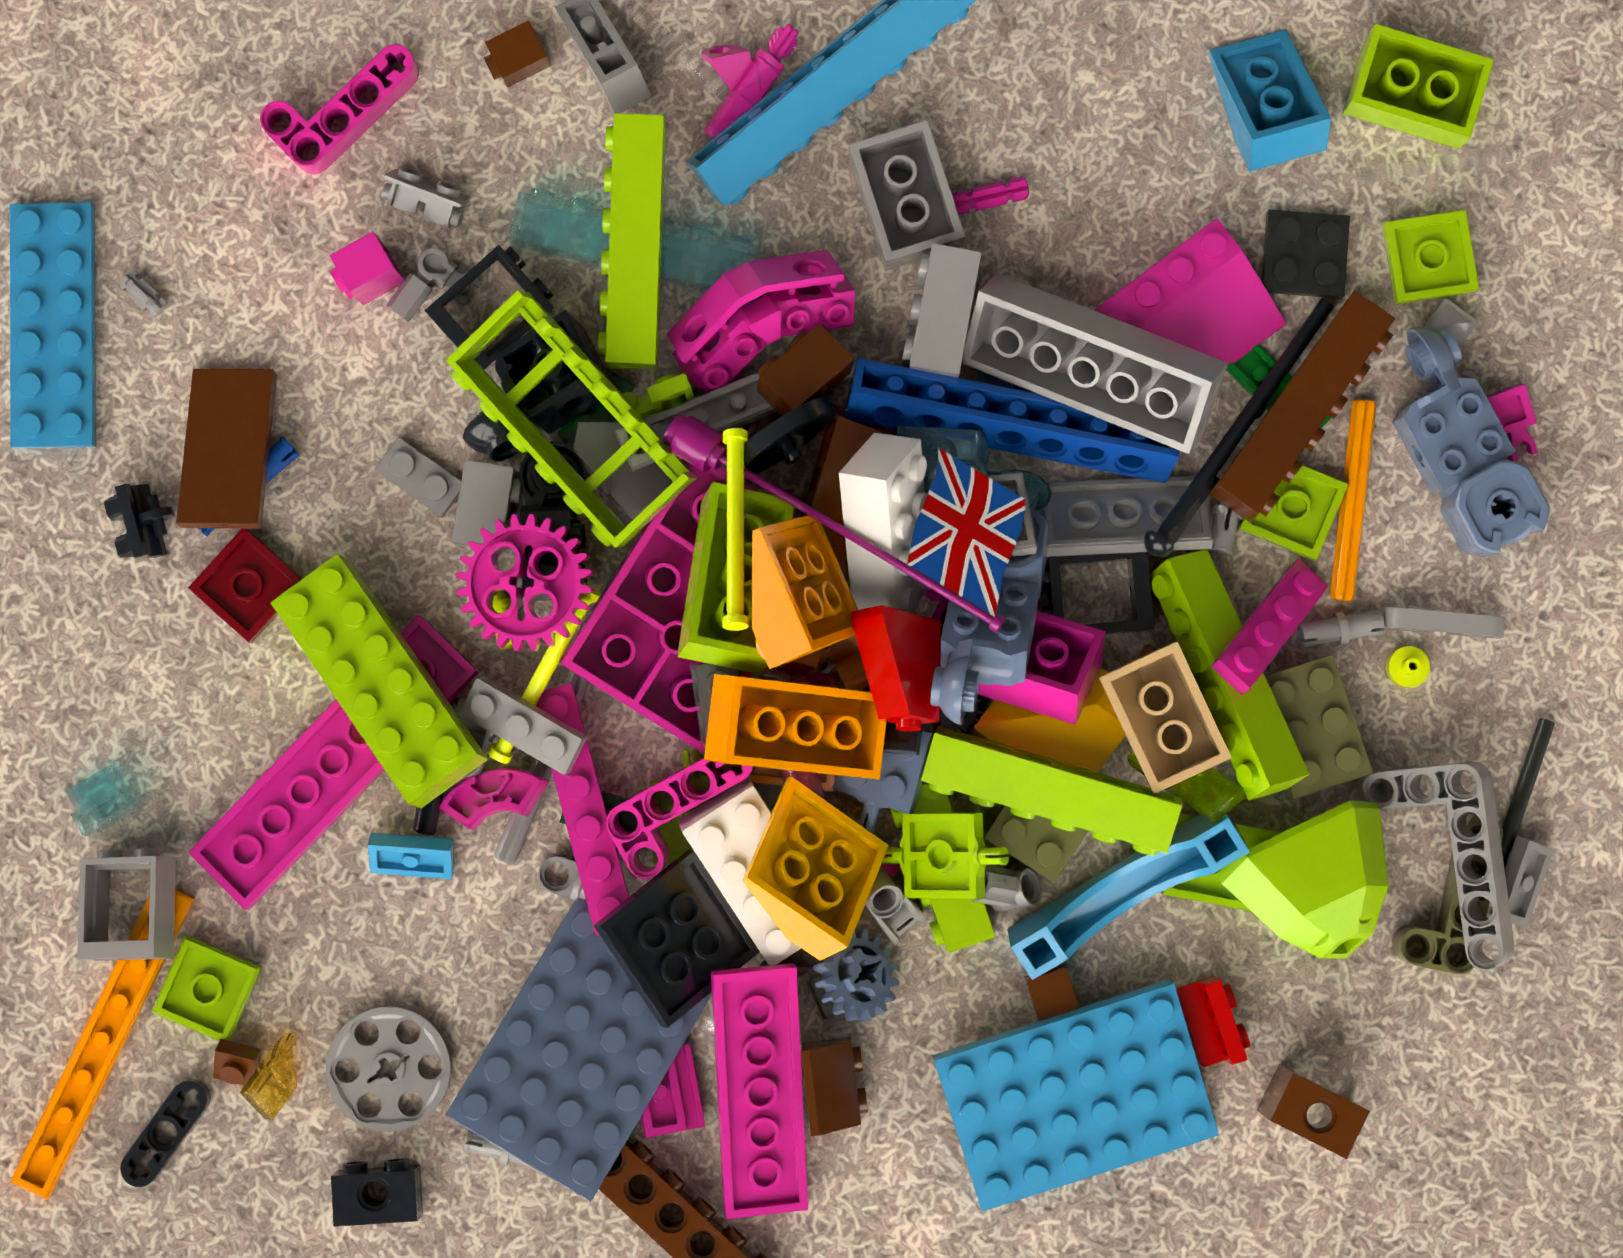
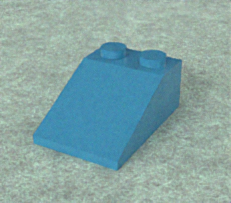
(1270, 100)

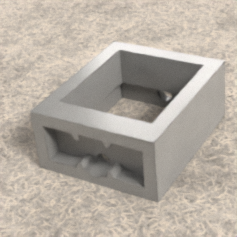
(94, 906)

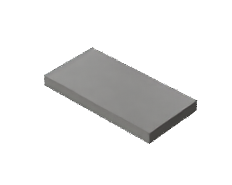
(1116, 514)

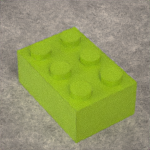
(1418, 86)

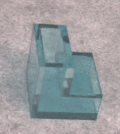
(101, 801)

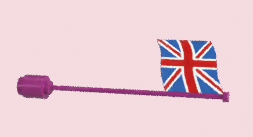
(958, 538)

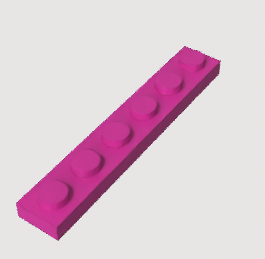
(586, 815)

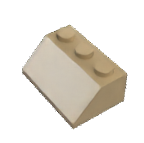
(1165, 717)

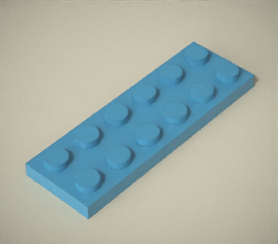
(52, 325)

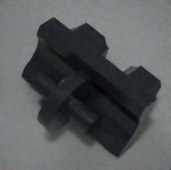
(142, 519)

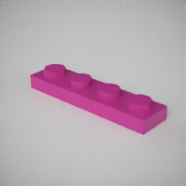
(1269, 626)

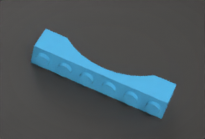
(1069, 921)

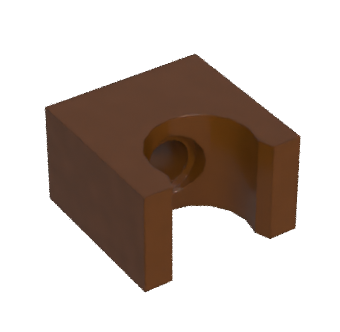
(1291, 1097)

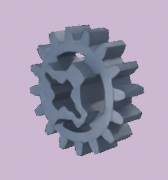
(858, 978)

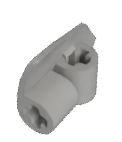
(632, 490)

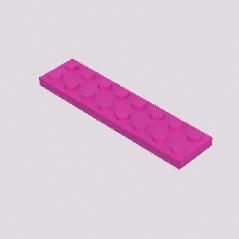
(310, 786)

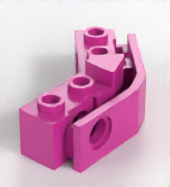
(776, 314)

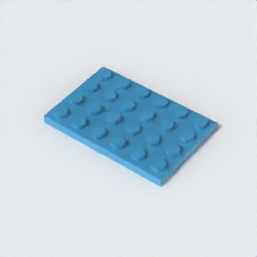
(1076, 1095)

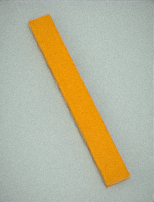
(92, 1061)

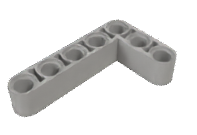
(1464, 846)

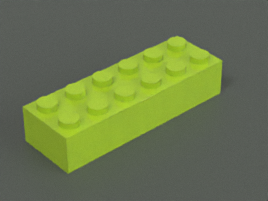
(379, 681)

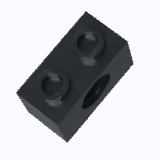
(355, 1206)

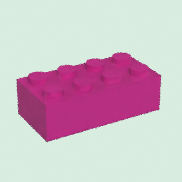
(1059, 669)

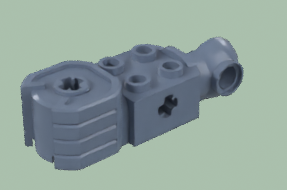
(1464, 452)
(980, 656)

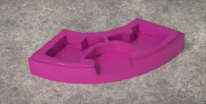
(493, 793)

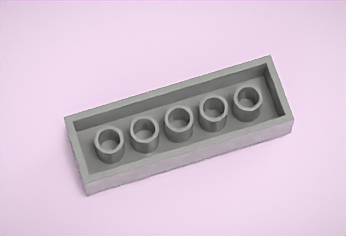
(1093, 362)

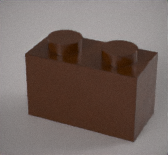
(805, 371)

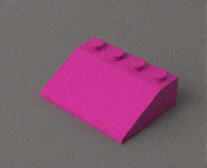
(1201, 298)

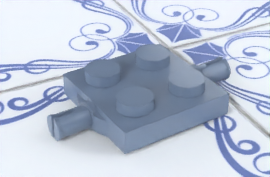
(895, 789)

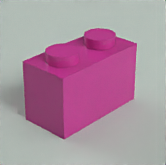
(365, 269)

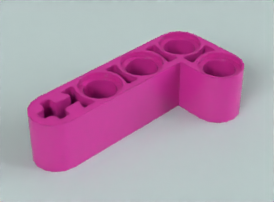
(344, 103)
(651, 817)

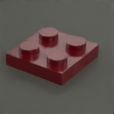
(243, 584)

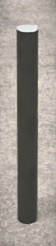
(1525, 785)

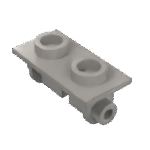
(440, 198)

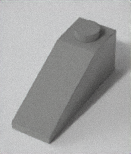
(604, 53)

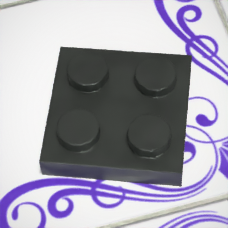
(1305, 253)

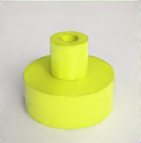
(1398, 666)

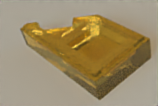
(273, 1079)

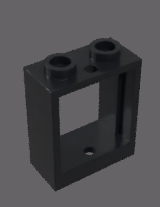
(512, 264)
(1138, 582)

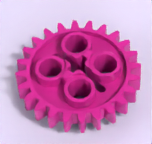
(487, 579)

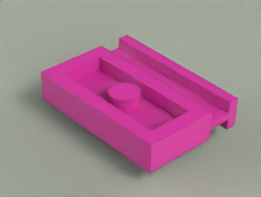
(677, 1100)

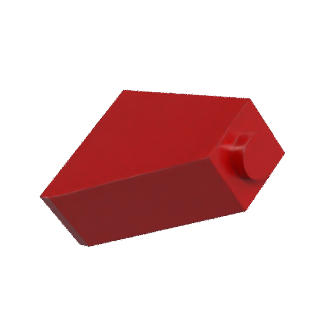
(899, 663)

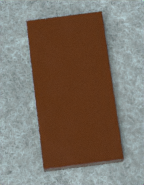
(226, 448)

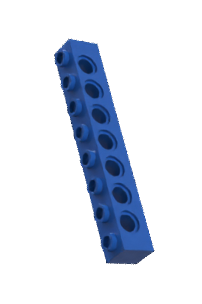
(1006, 417)

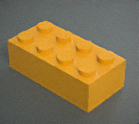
(794, 727)

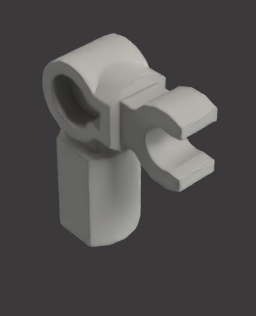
(433, 267)

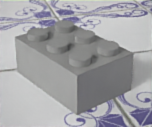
(905, 194)
(942, 310)

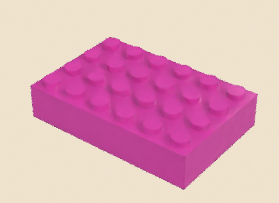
(636, 624)

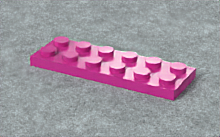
(759, 1090)

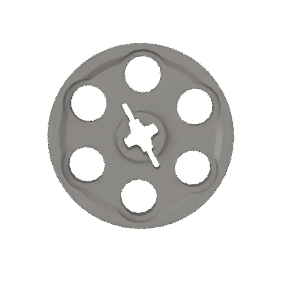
(388, 1090)

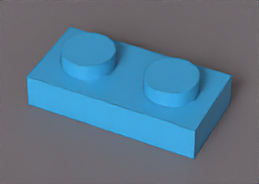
(411, 855)

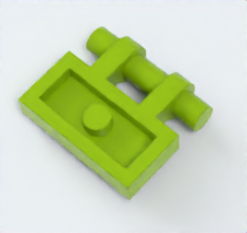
(664, 394)

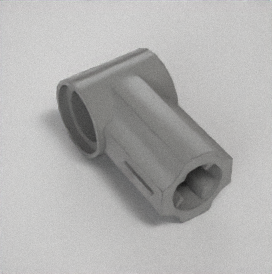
(1010, 888)

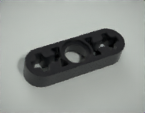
(157, 1164)

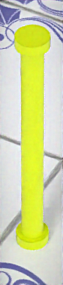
(735, 618)
(502, 749)

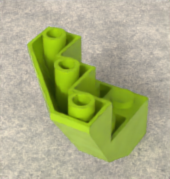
(1318, 880)

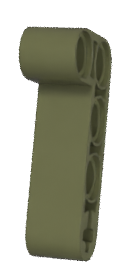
(1448, 929)

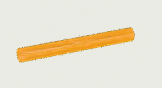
(1353, 503)

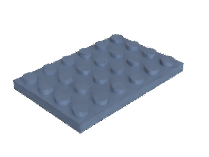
(571, 1062)

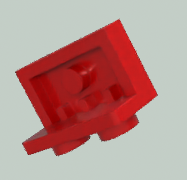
(1211, 1021)

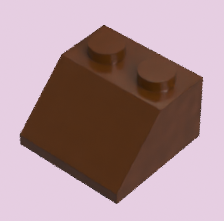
(831, 1085)

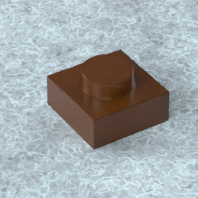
(235, 1062)

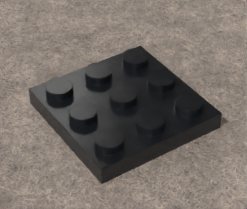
(674, 937)

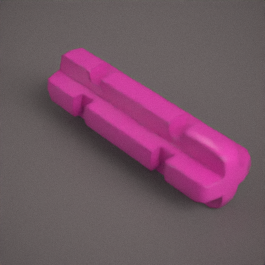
(991, 195)

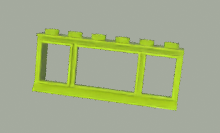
(526, 437)

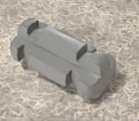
(143, 293)

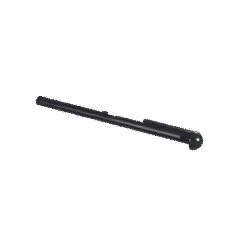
(1161, 542)

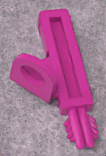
(746, 76)

